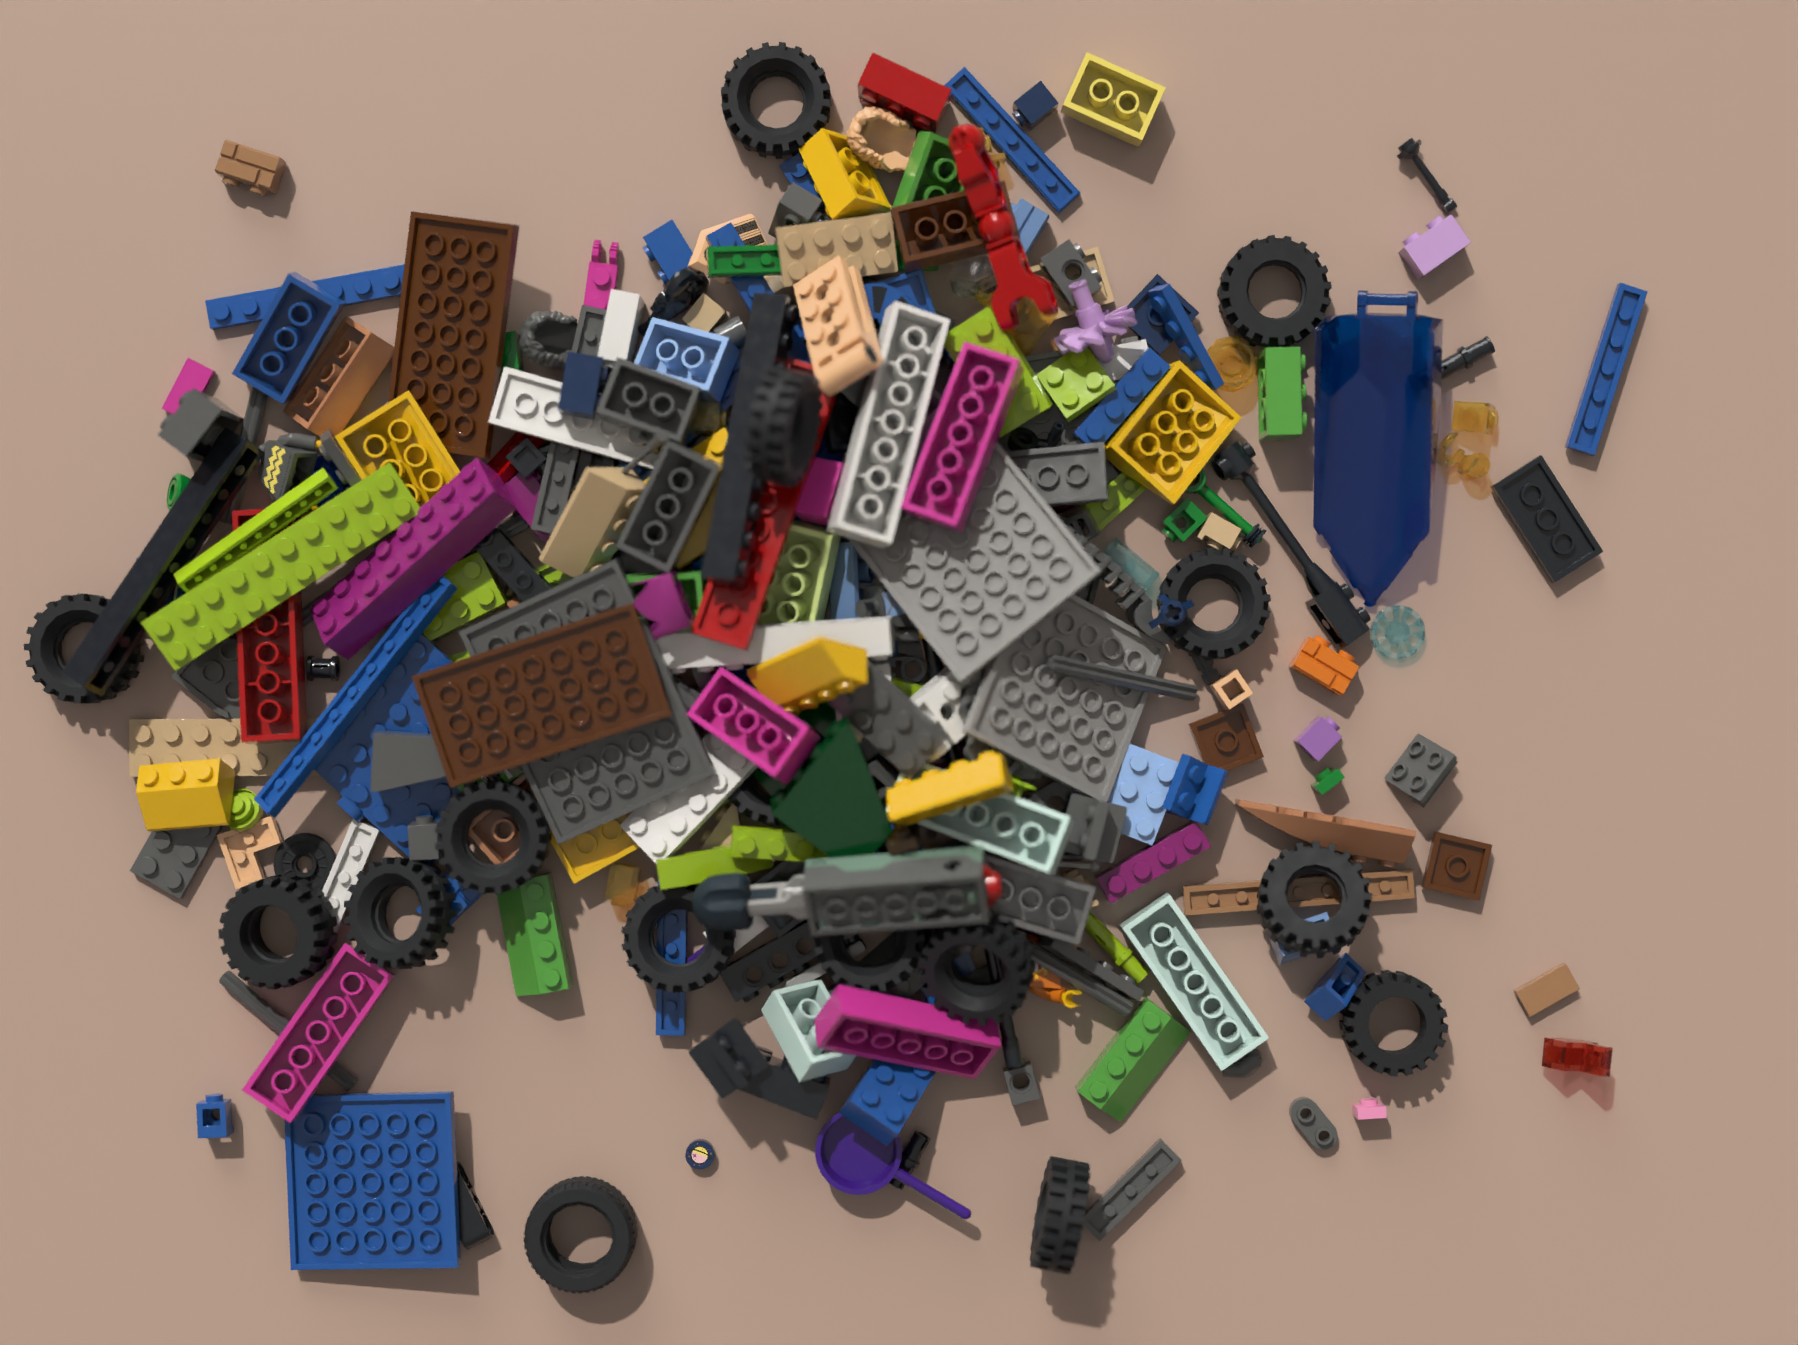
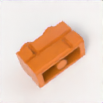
(1324, 665)

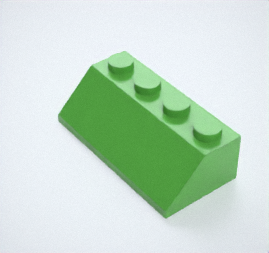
(535, 937)
(1132, 1059)

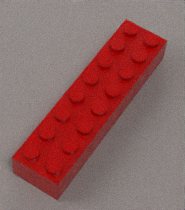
(272, 668)

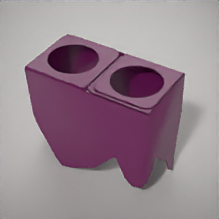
(664, 603)

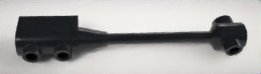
(1333, 606)

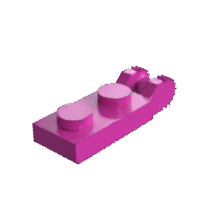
(601, 276)

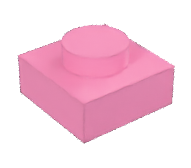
(1369, 1109)

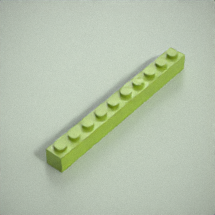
(256, 530)

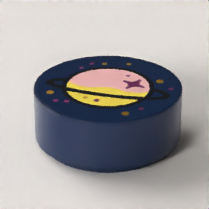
(700, 1154)

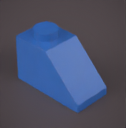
(1335, 987)

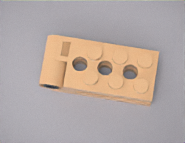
(837, 325)

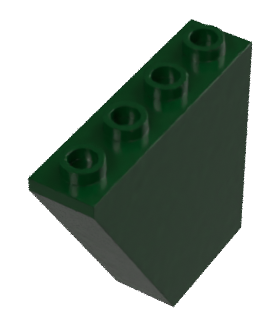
(834, 798)

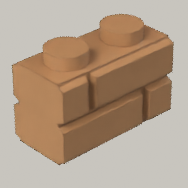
(250, 167)

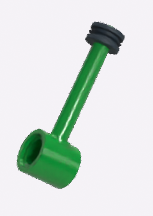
(1253, 534)

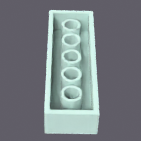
(1006, 828)
(1194, 981)

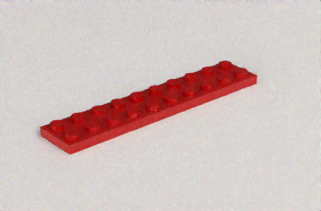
(732, 612)

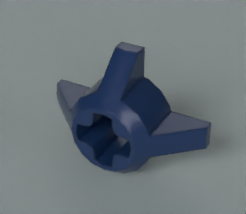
(1170, 609)

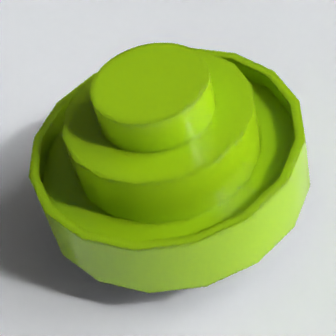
(244, 810)

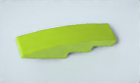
(698, 865)

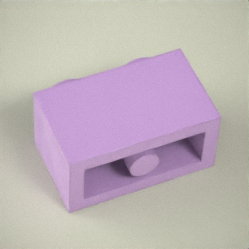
(1434, 246)

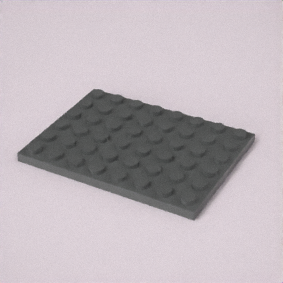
(617, 772)

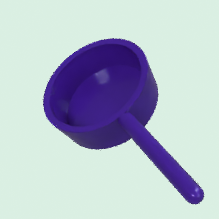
(862, 1164)

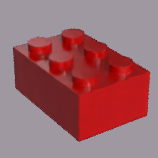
(903, 93)

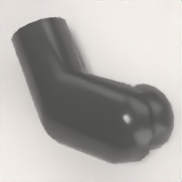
(1246, 1067)

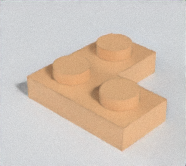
(241, 849)

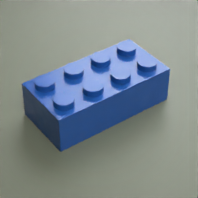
(288, 337)

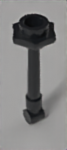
(1410, 150)

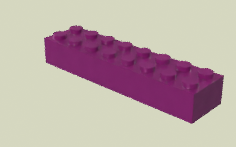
(412, 558)

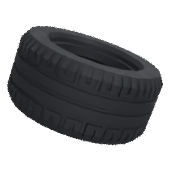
(571, 1275)

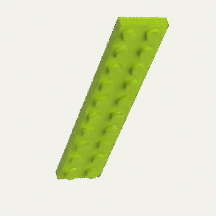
(282, 566)

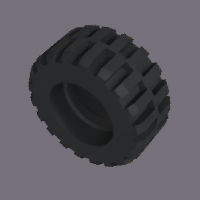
(244, 940)

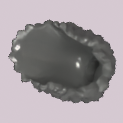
(548, 337)

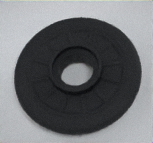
(306, 845)

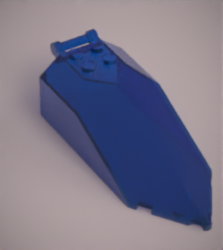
(1376, 436)

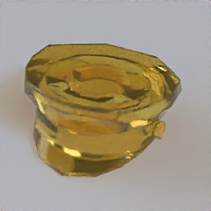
(1234, 361)

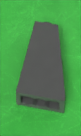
(403, 759)

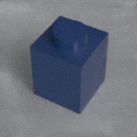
(1034, 106)

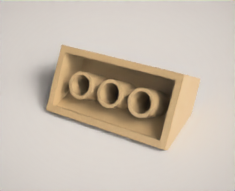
(592, 520)

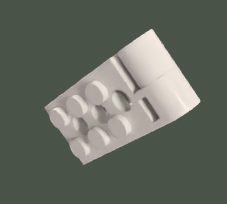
(944, 695)

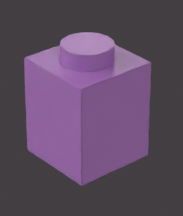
(1318, 737)

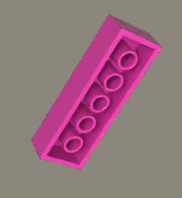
(962, 437)
(904, 1032)
(318, 1033)

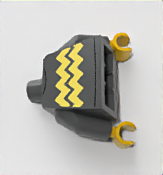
(287, 464)

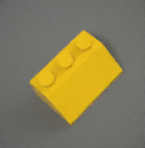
(842, 177)
(185, 794)

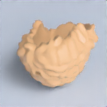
(881, 139)

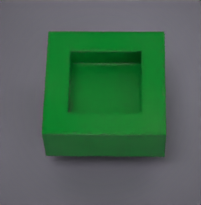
(1326, 780)

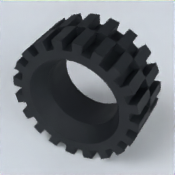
(1358, 1012)

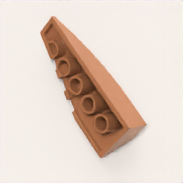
(1355, 836)

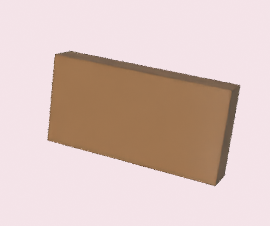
(1546, 989)

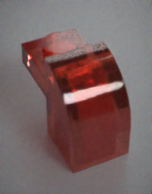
(1577, 1055)

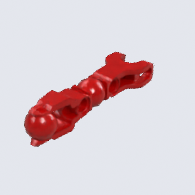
(997, 227)

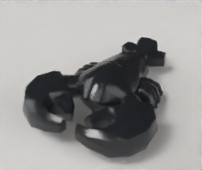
(677, 296)

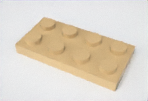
(862, 241)

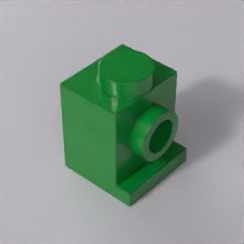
(1190, 513)

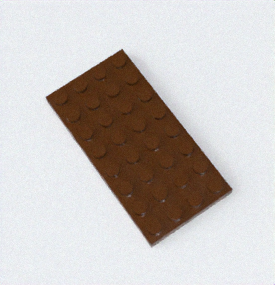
(454, 324)
(542, 694)

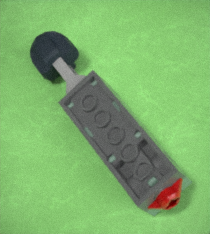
(860, 893)

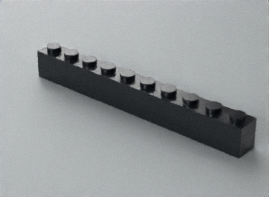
(737, 494)
(168, 551)

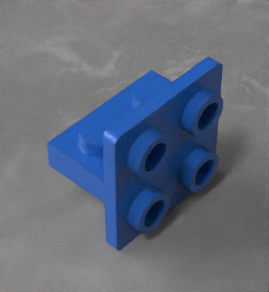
(1194, 790)

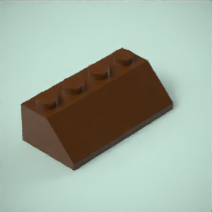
(939, 230)

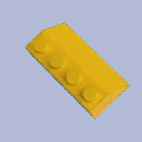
(810, 674)
(949, 790)

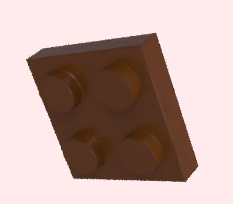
(1226, 738)
(1456, 865)

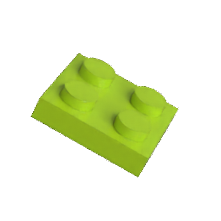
(1076, 382)

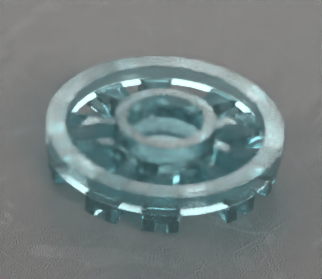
(1397, 632)

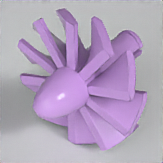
(1094, 325)

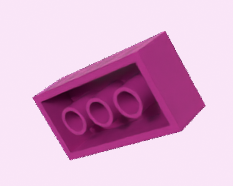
(753, 725)

